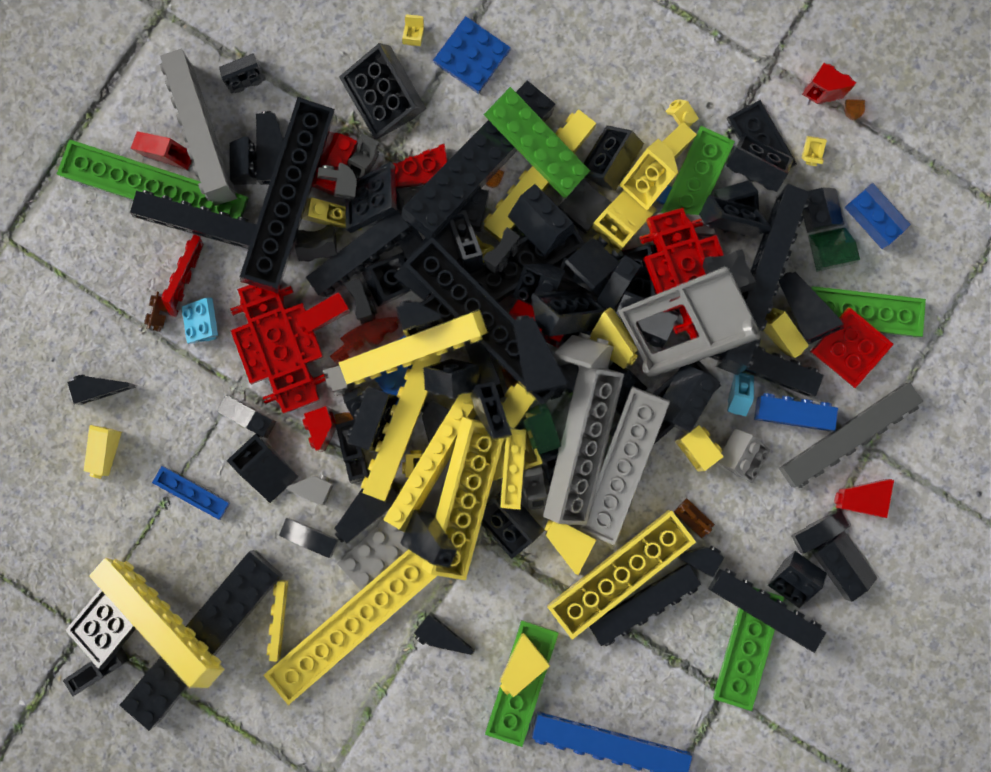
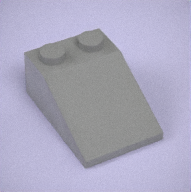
(585, 351)

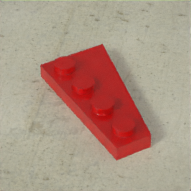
(420, 168)
(182, 275)

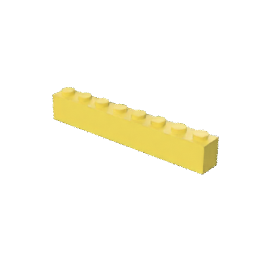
(573, 136)
(413, 347)
(398, 431)
(430, 464)

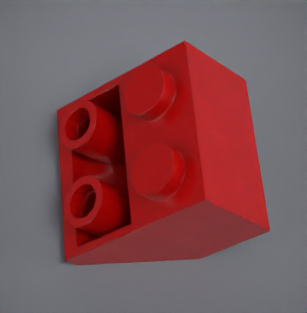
(828, 85)
(321, 426)

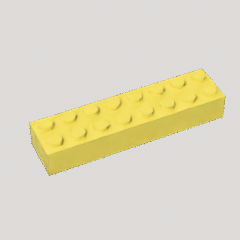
(466, 494)
(621, 574)
(157, 623)

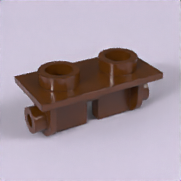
(154, 318)
(694, 518)

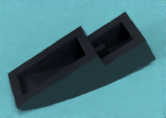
(352, 455)
(820, 531)
(308, 537)
(91, 674)

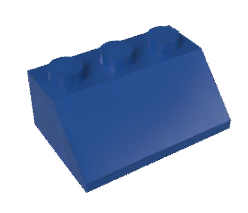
(877, 216)

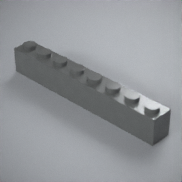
(850, 435)

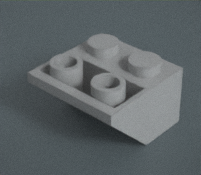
(744, 455)

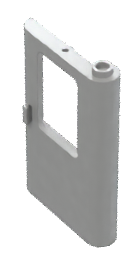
(713, 307)

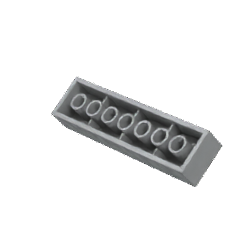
(197, 127)
(583, 445)

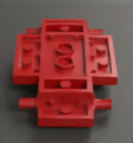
(678, 256)
(277, 347)

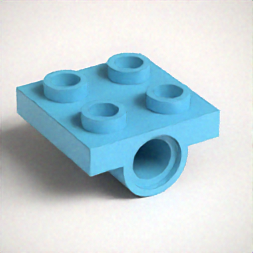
(200, 321)

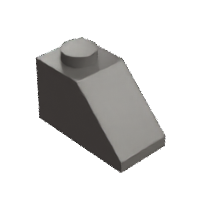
(313, 488)

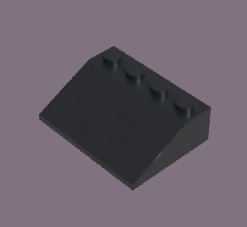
(382, 91)

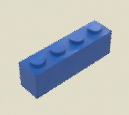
(796, 413)

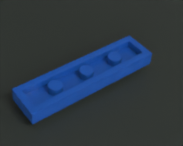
(191, 492)

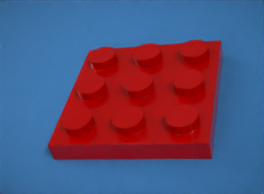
(853, 349)

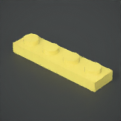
(513, 469)
(278, 613)

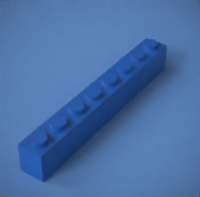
(609, 745)

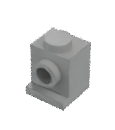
(336, 380)

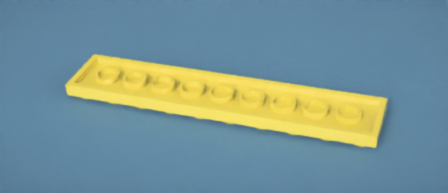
(348, 626)

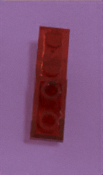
(370, 332)

